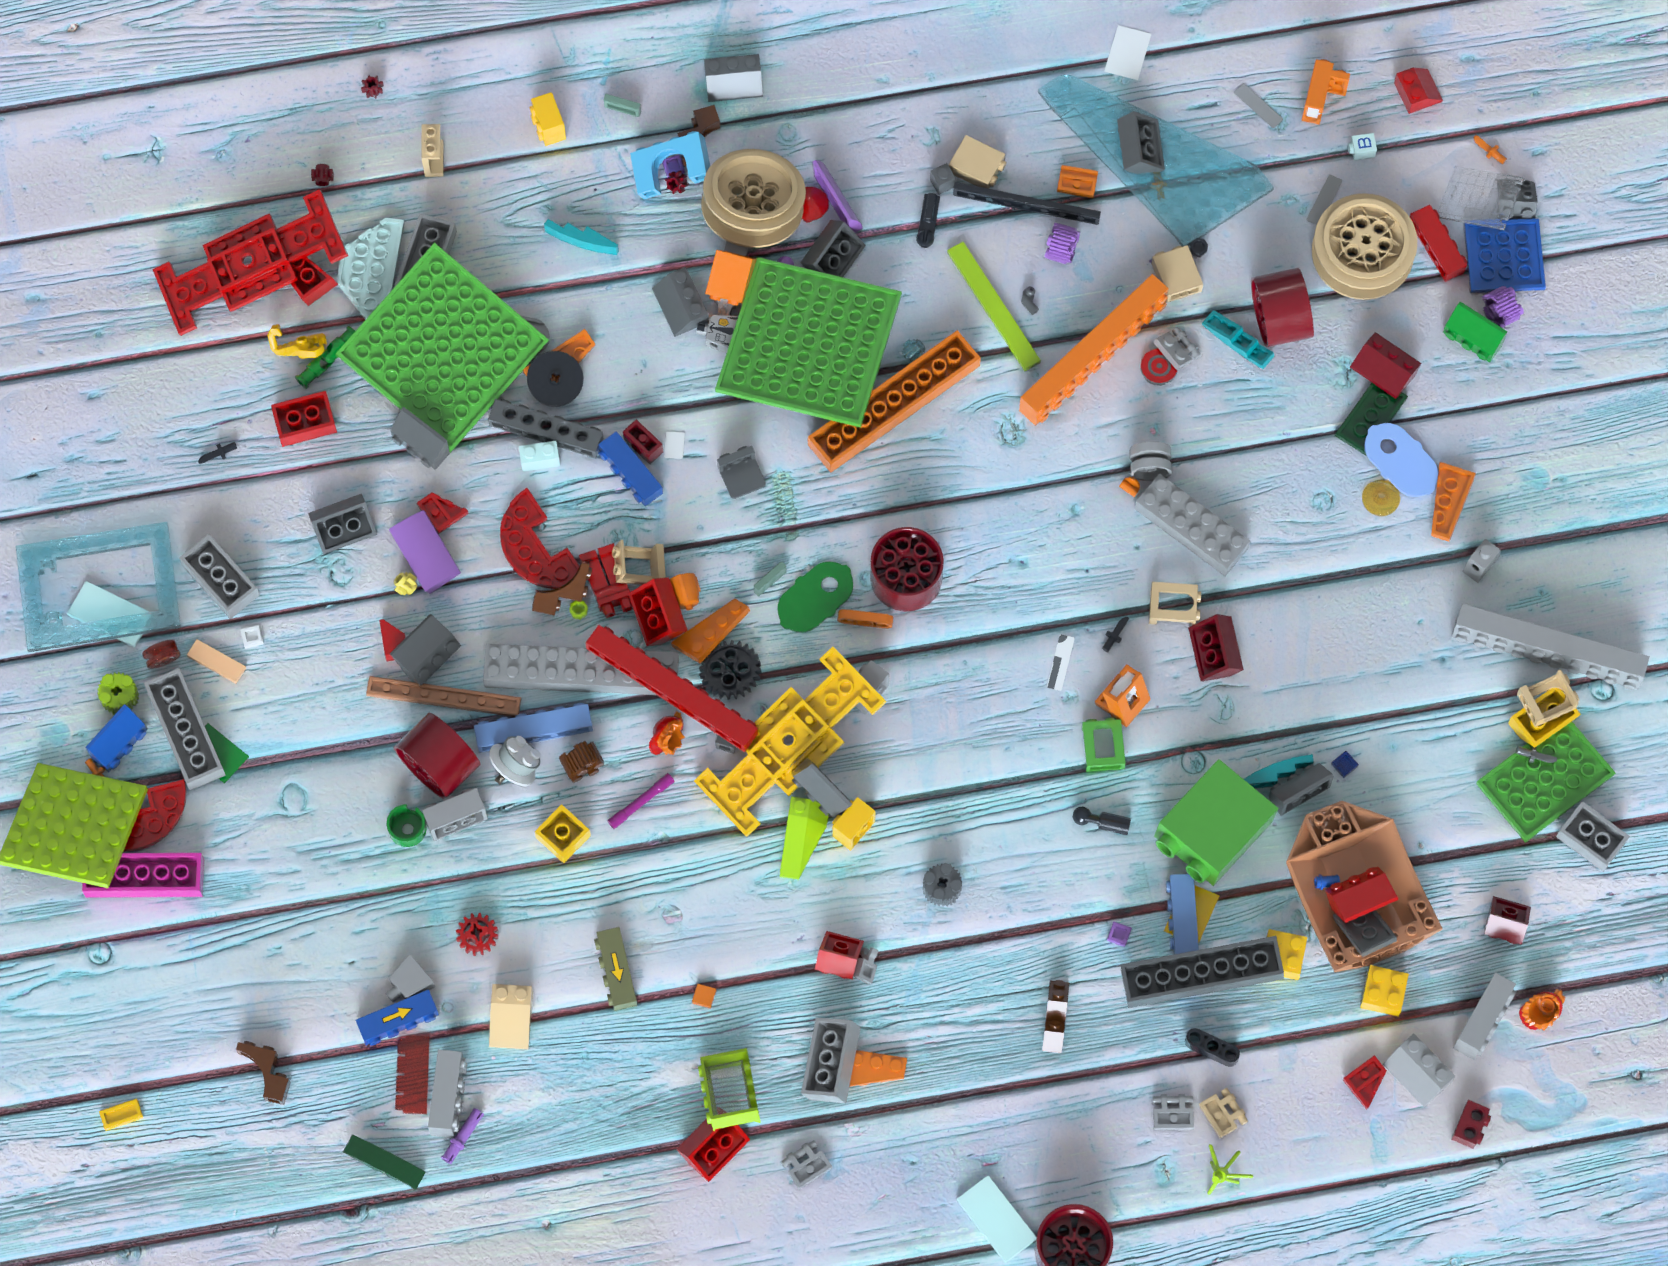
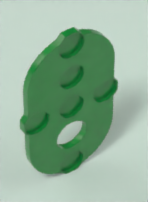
(807, 604)

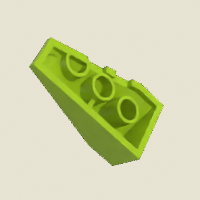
(803, 832)

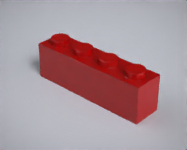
(1438, 243)

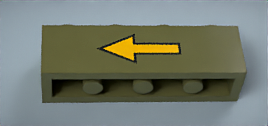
(616, 968)

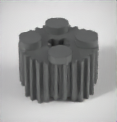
(942, 874)

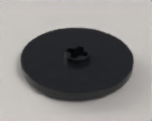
(555, 364)

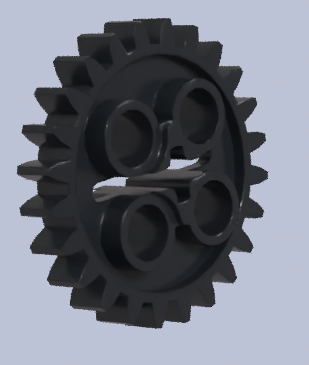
(716, 680)

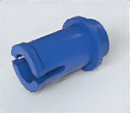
(1325, 881)

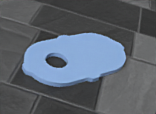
(1408, 467)

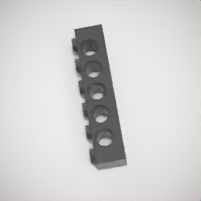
(534, 430)

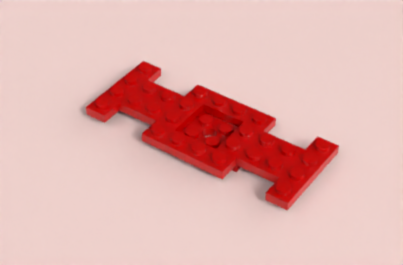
(269, 249)

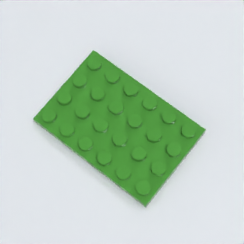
(1540, 791)

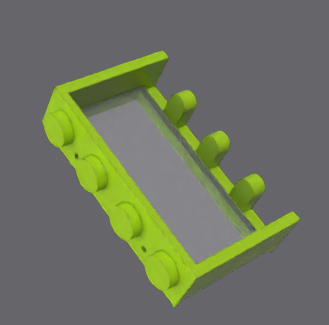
(728, 1089)

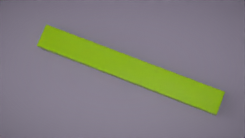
(993, 306)

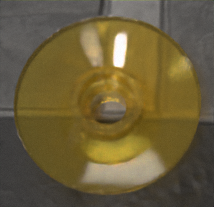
(1377, 505)

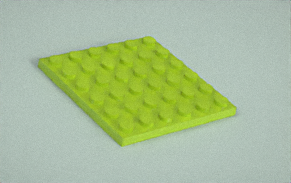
(72, 825)

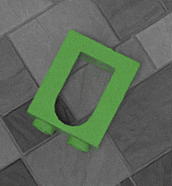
(1109, 763)

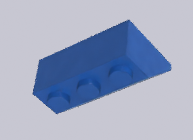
(116, 738)

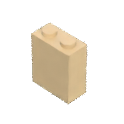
(977, 163)
(1177, 272)

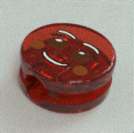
(161, 654)

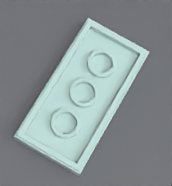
(98, 604)
(996, 1219)

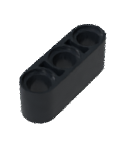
(1206, 1039)

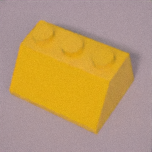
(1524, 728)

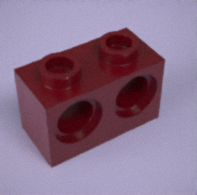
(1466, 1122)

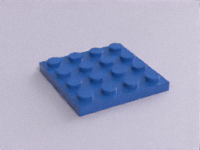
(1505, 256)

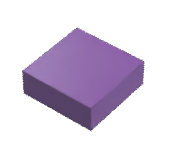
(673, 164)
(1119, 934)

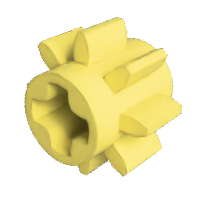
(405, 583)

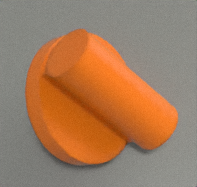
(1130, 485)

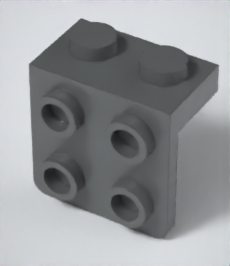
(1526, 202)
(740, 472)

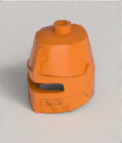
(686, 590)

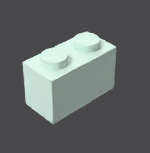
(539, 456)

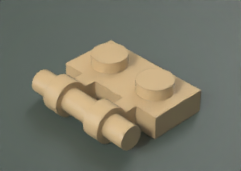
(1219, 1117)

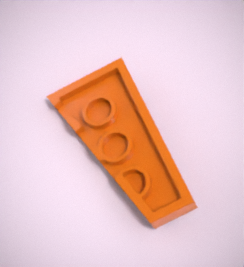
(576, 346)
(1451, 495)
(707, 634)

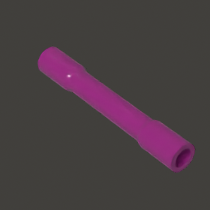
(658, 787)

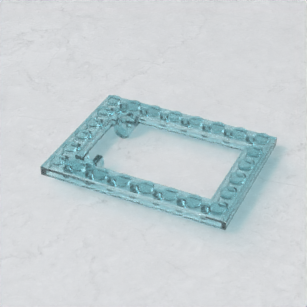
(37, 556)

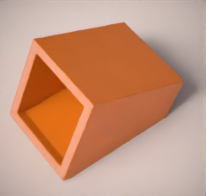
(730, 276)

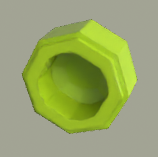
(578, 609)

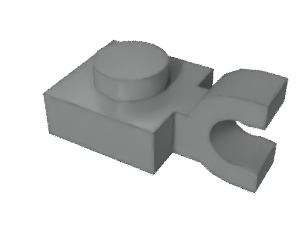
(865, 966)

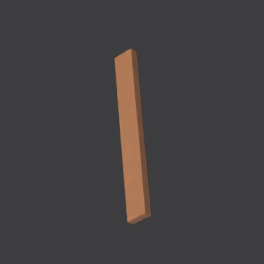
(443, 696)

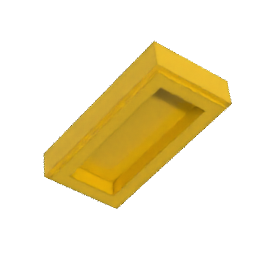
(121, 1114)

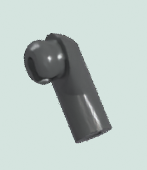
(1027, 300)

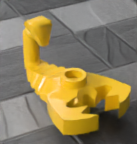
(301, 347)

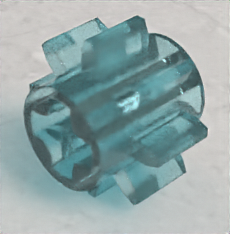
(913, 349)

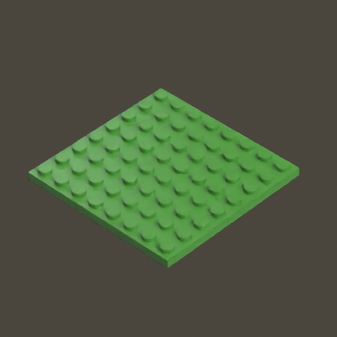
(808, 342)
(442, 346)

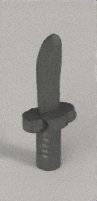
(1532, 754)

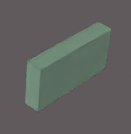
(622, 105)
(770, 578)

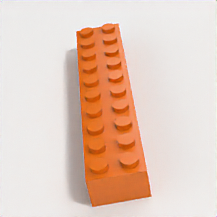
(1094, 350)
(897, 400)

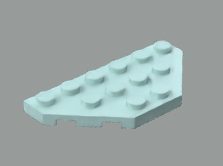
(371, 265)

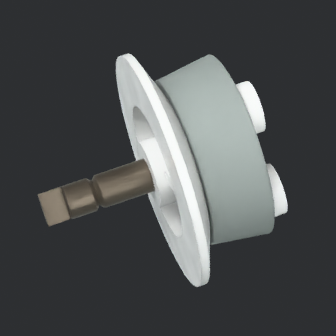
(515, 761)

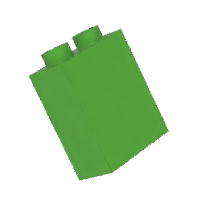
(1214, 823)

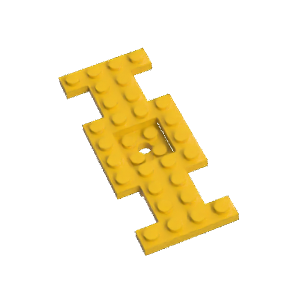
(803, 719)

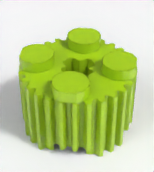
(117, 683)

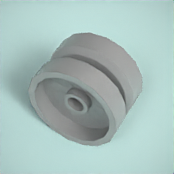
(1150, 460)

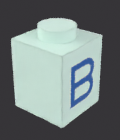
(1362, 146)

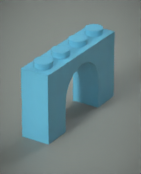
(647, 161)

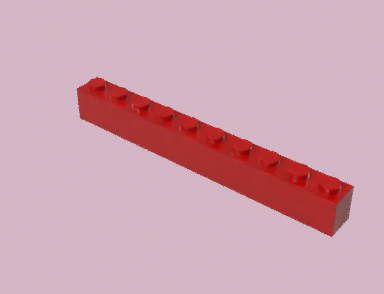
(672, 688)

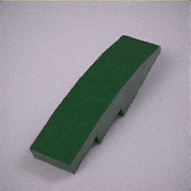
(384, 1161)

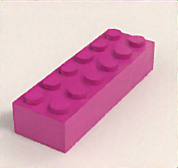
(154, 876)

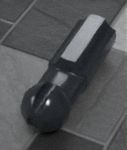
(928, 220)
(1105, 820)

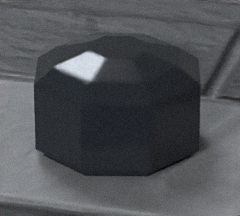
(1198, 247)

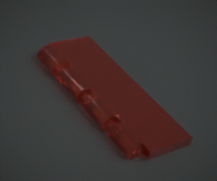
(415, 1070)

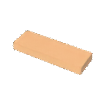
(216, 661)

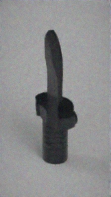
(220, 451)
(1114, 636)

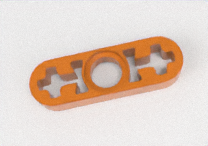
(864, 618)

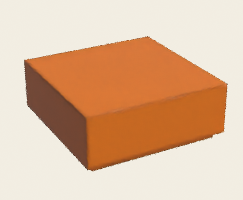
(704, 996)

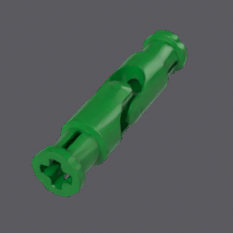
(313, 369)

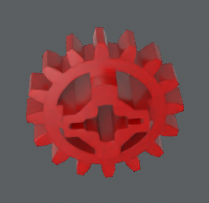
(484, 932)

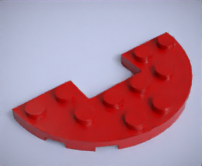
(525, 550)
(160, 818)

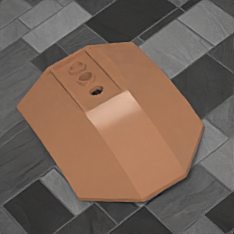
(1347, 843)

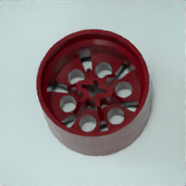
(1282, 307)
(912, 596)
(437, 755)
(1087, 1219)

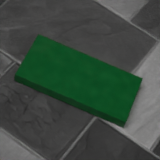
(1372, 409)

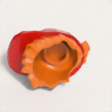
(667, 735)
(1542, 1009)

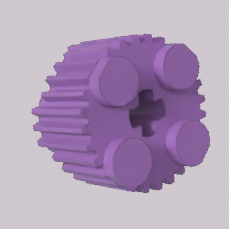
(1062, 243)
(1502, 306)

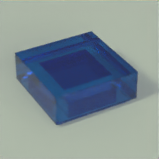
(1344, 764)

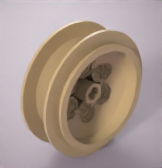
(753, 198)
(1355, 275)

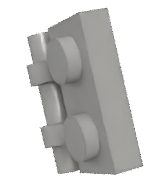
(1174, 351)
(1175, 1118)
(809, 1169)

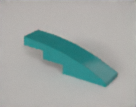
(586, 239)
(1237, 339)
(1269, 775)

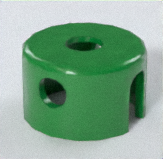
(398, 818)

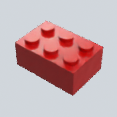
(303, 418)
(657, 611)

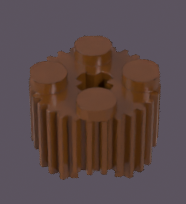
(581, 761)

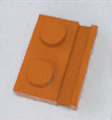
(1077, 181)

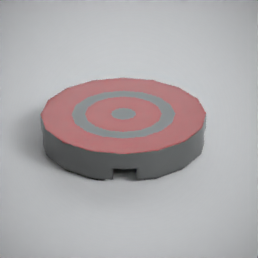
(1157, 368)

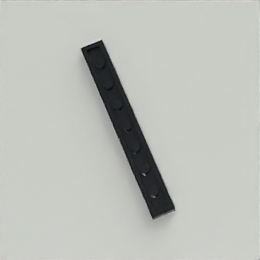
(1026, 203)

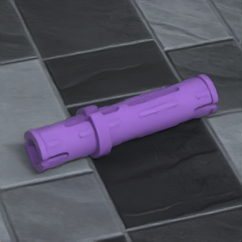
(462, 1136)

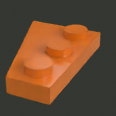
(876, 1067)

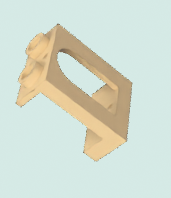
(432, 151)
(656, 558)
(1189, 616)
(1557, 681)

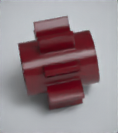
(375, 86)
(322, 175)
(676, 182)

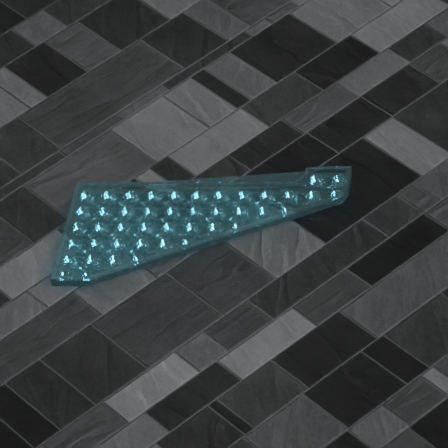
(1199, 181)

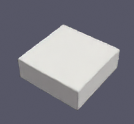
(252, 636)

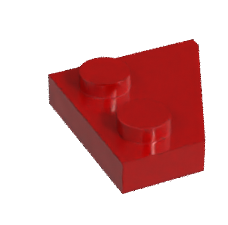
(441, 511)
(1366, 1080)

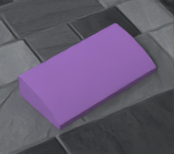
(835, 196)
(425, 551)

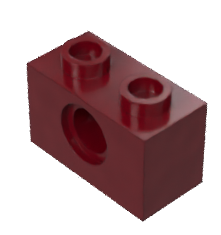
(643, 441)

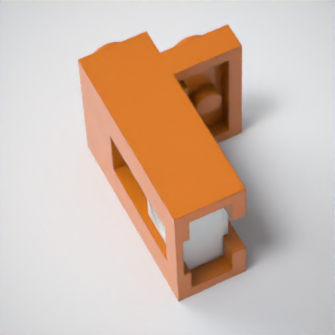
(1323, 80)
(1124, 695)

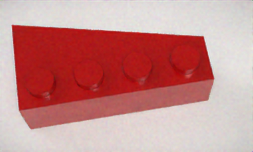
(311, 281)

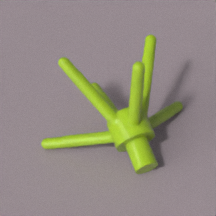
(1221, 1173)

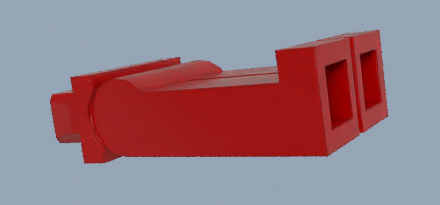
(606, 595)

